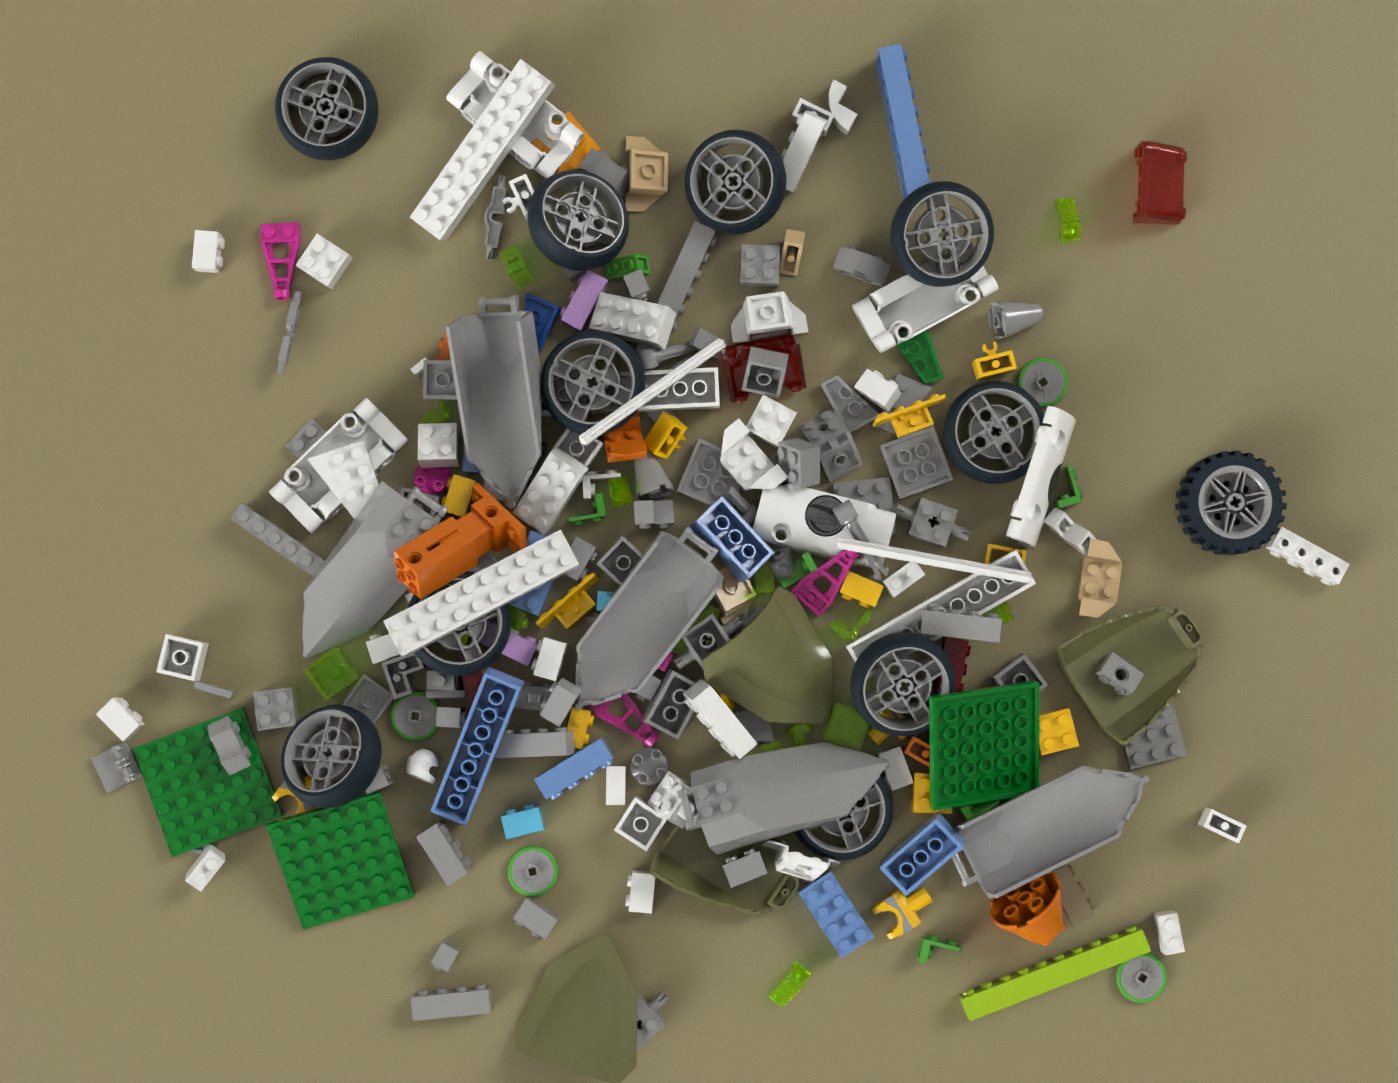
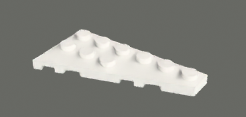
(347, 474)

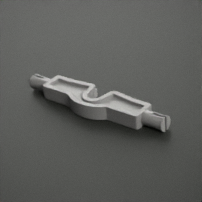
(494, 227)
(289, 337)

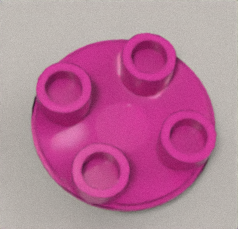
(432, 479)

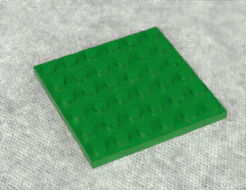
(983, 744)
(196, 794)
(340, 860)

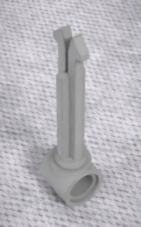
(651, 357)
(848, 516)

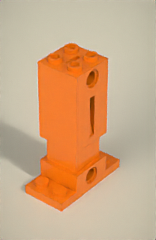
(457, 544)

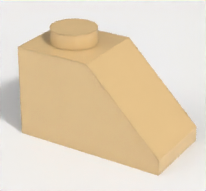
(791, 252)

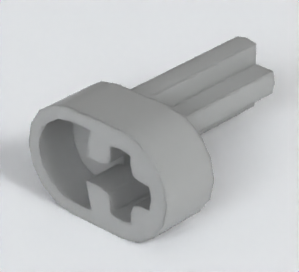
(747, 509)

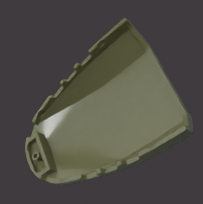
(1155, 641)
(695, 869)

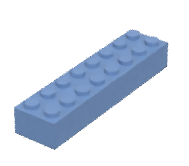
(901, 118)
(477, 746)

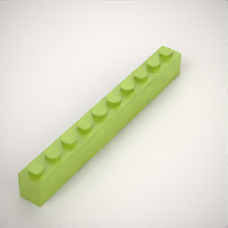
(1054, 973)

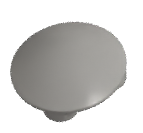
(649, 766)

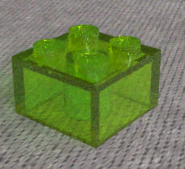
(332, 673)
(845, 727)

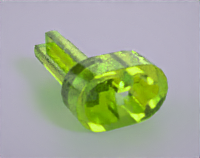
(796, 733)

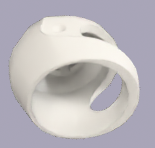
(420, 763)

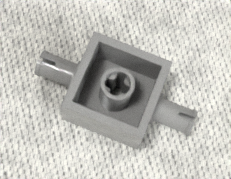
(943, 516)
(696, 639)
(650, 1018)

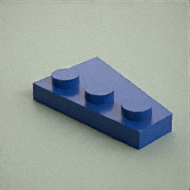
(544, 317)

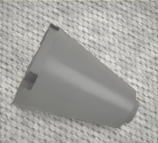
(1013, 317)
(651, 479)

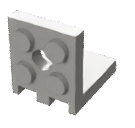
(833, 443)

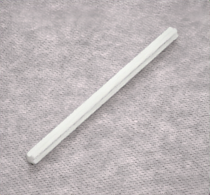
(651, 392)
(934, 560)

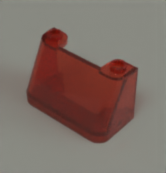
(1160, 183)
(736, 358)

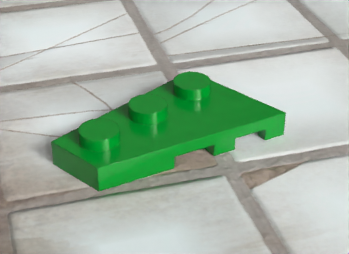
(921, 356)

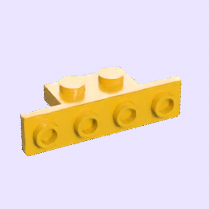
(910, 419)
(573, 606)

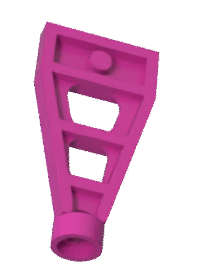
(280, 234)
(811, 595)
(602, 712)

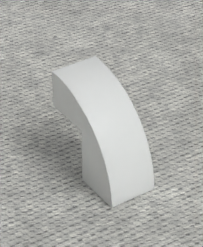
(843, 117)
(1069, 531)

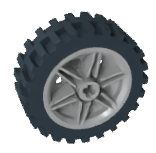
(1222, 535)

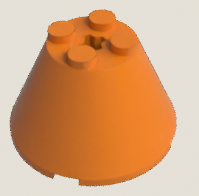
(1031, 910)

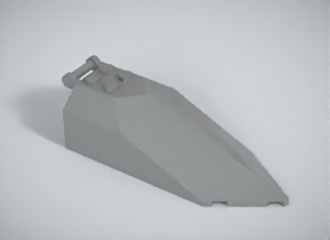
(498, 393)
(360, 574)
(645, 618)
(777, 792)
(1046, 827)

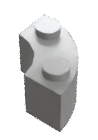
(599, 164)
(862, 266)
(229, 745)

